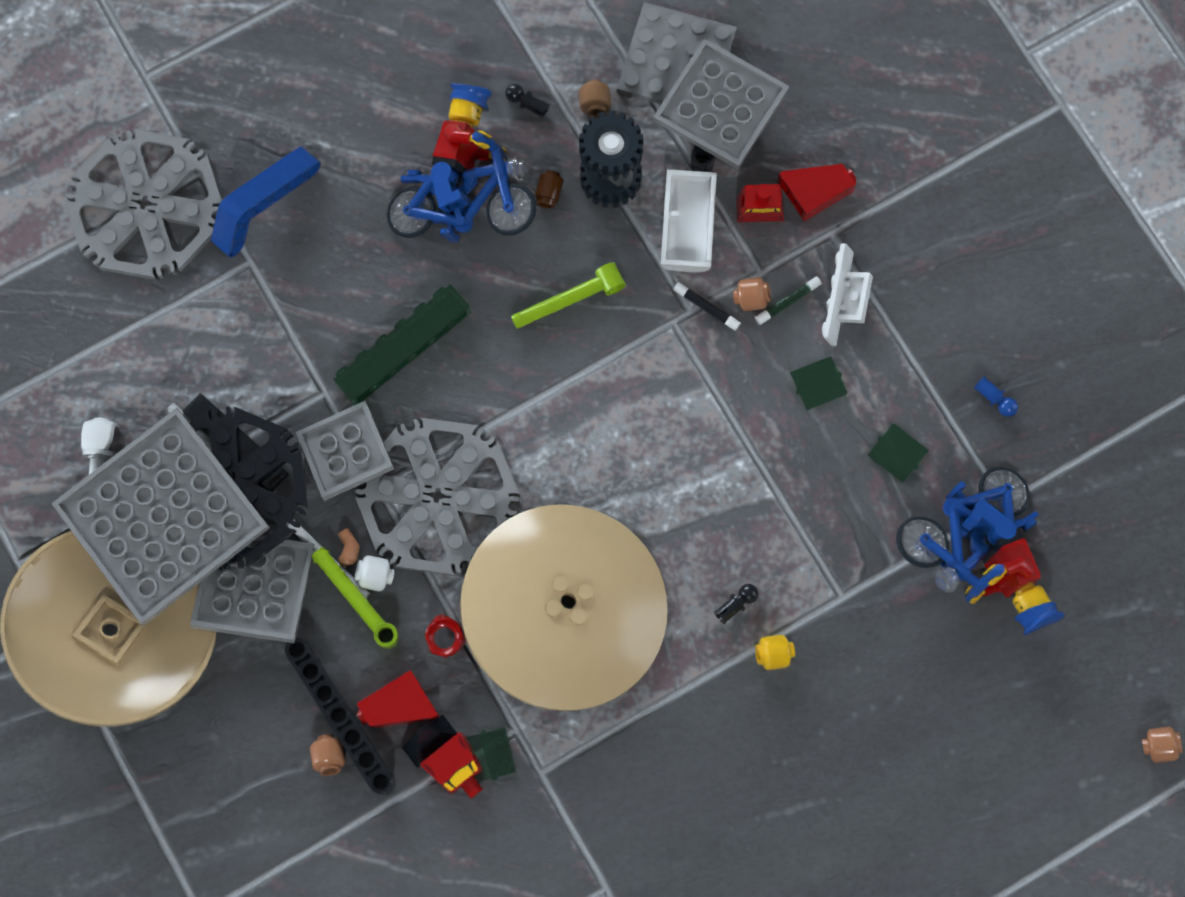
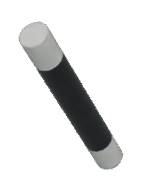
(707, 306)

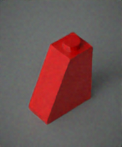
(816, 187)
(397, 704)

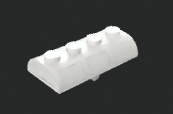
(688, 221)

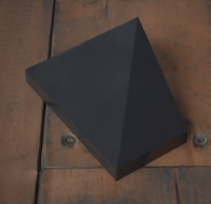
(428, 740)

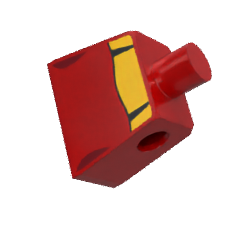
(760, 203)
(455, 766)

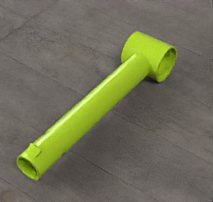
(607, 279)
(354, 597)

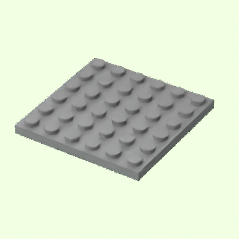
(160, 516)

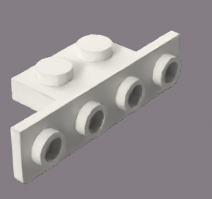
(848, 295)

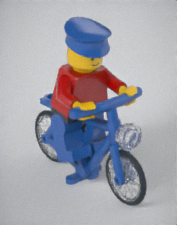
(454, 176)
(991, 529)

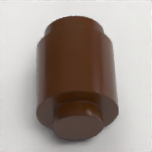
(548, 189)

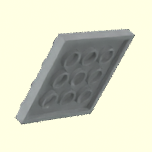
(663, 48)
(721, 103)
(258, 599)

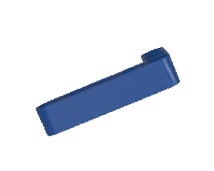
(257, 195)

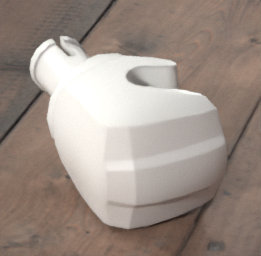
(96, 440)

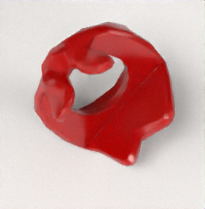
(439, 622)

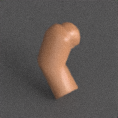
(350, 550)

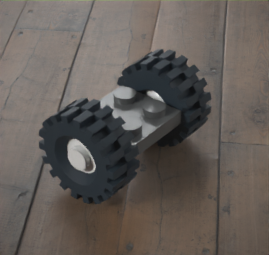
(611, 159)

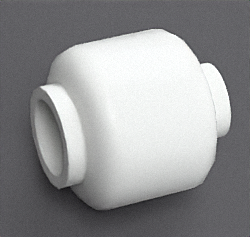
(373, 573)

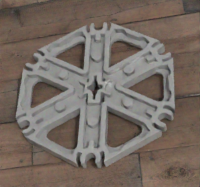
(132, 217)
(423, 515)

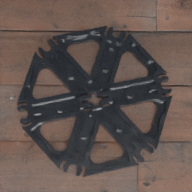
(255, 469)

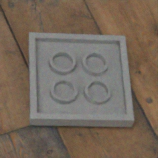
(344, 450)

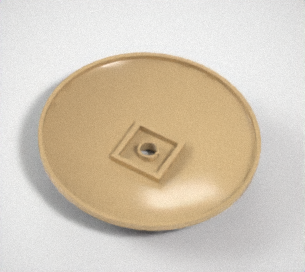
(552, 652)
(67, 662)

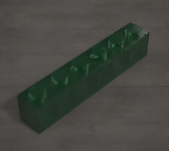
(402, 344)

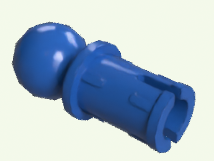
(1006, 406)

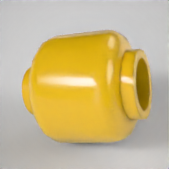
(774, 652)

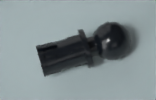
(515, 93)
(747, 594)

